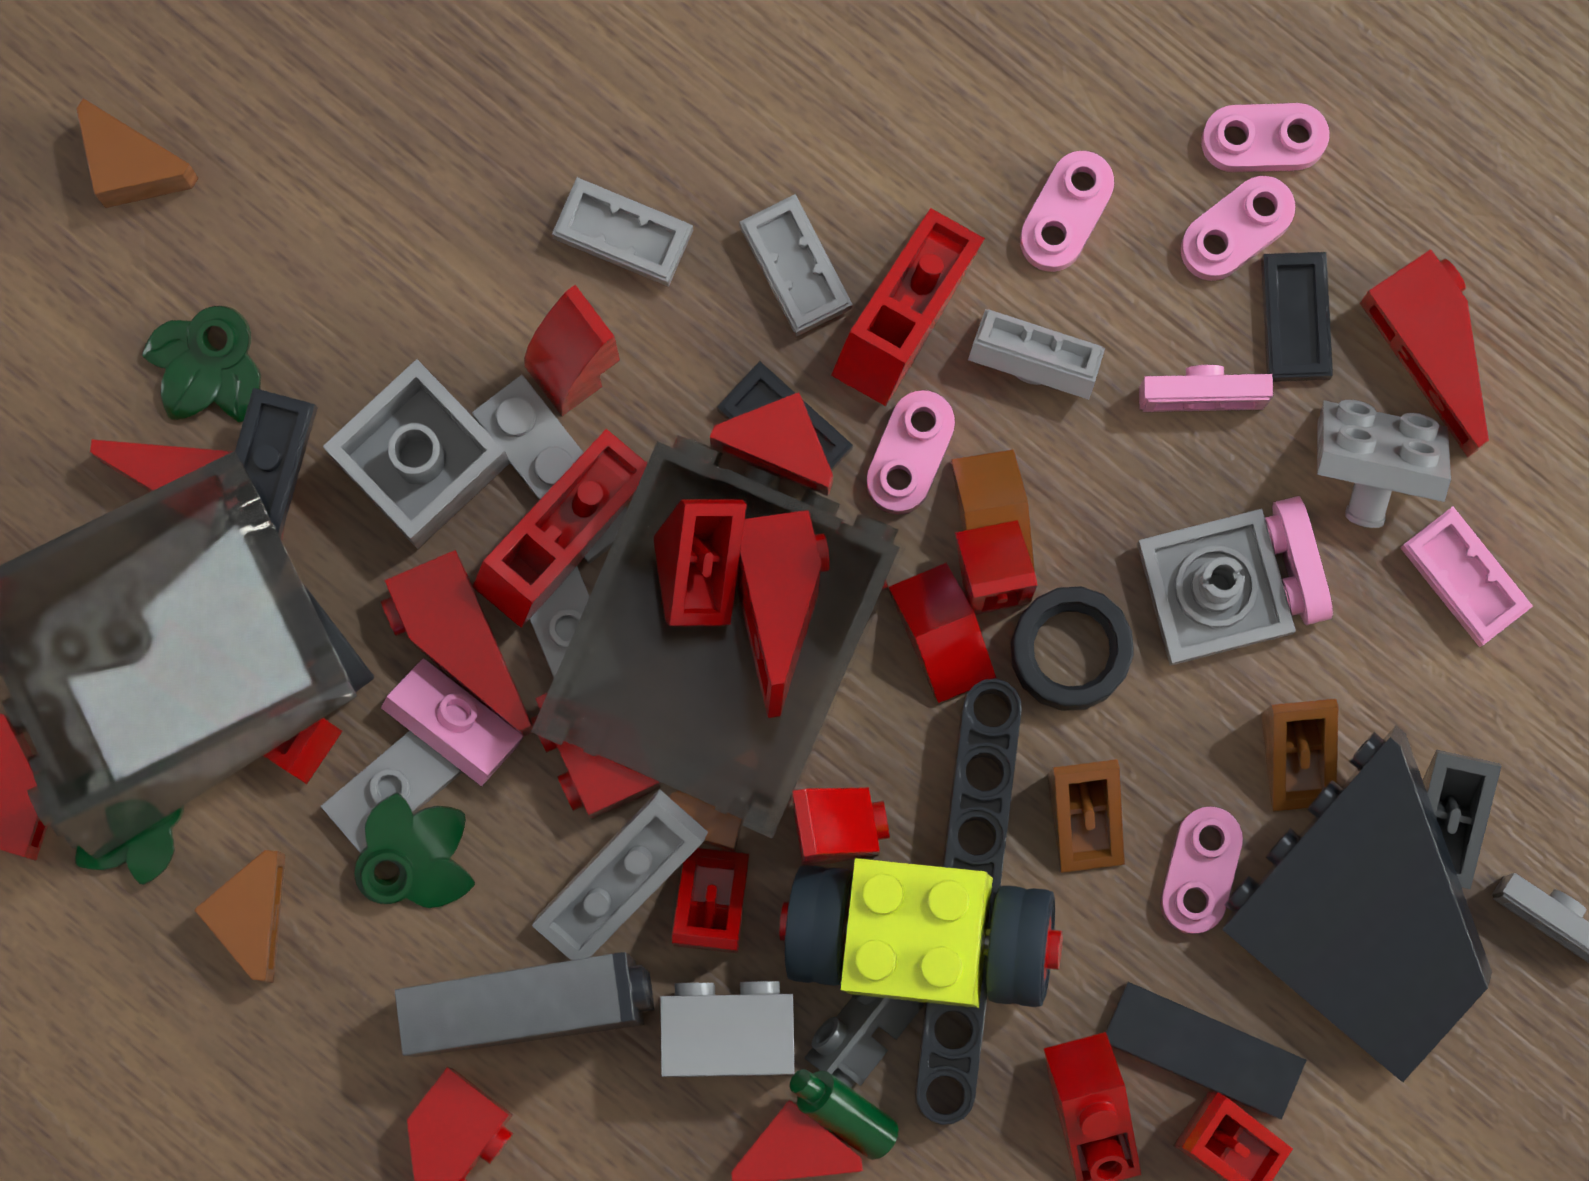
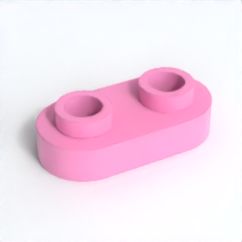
(1266, 137)
(1068, 209)
(1239, 227)
(911, 451)
(1294, 538)
(1201, 869)

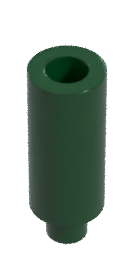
(844, 1113)

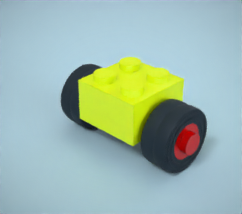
(919, 934)

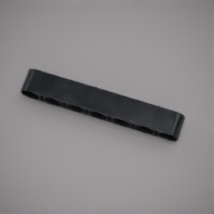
(993, 809)

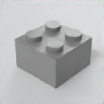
(417, 453)
(727, 1032)

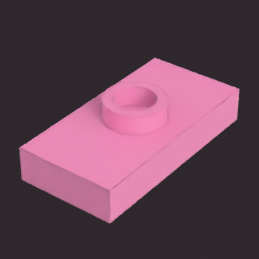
(1205, 390)
(1466, 576)
(452, 721)

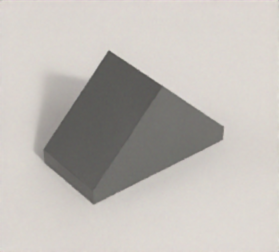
(1462, 798)

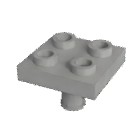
(1381, 457)
(1216, 587)

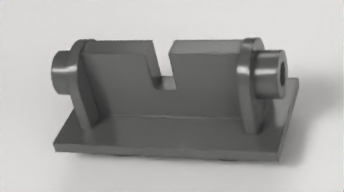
(845, 1042)

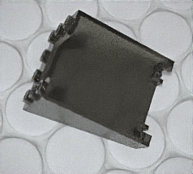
(159, 654)
(690, 697)

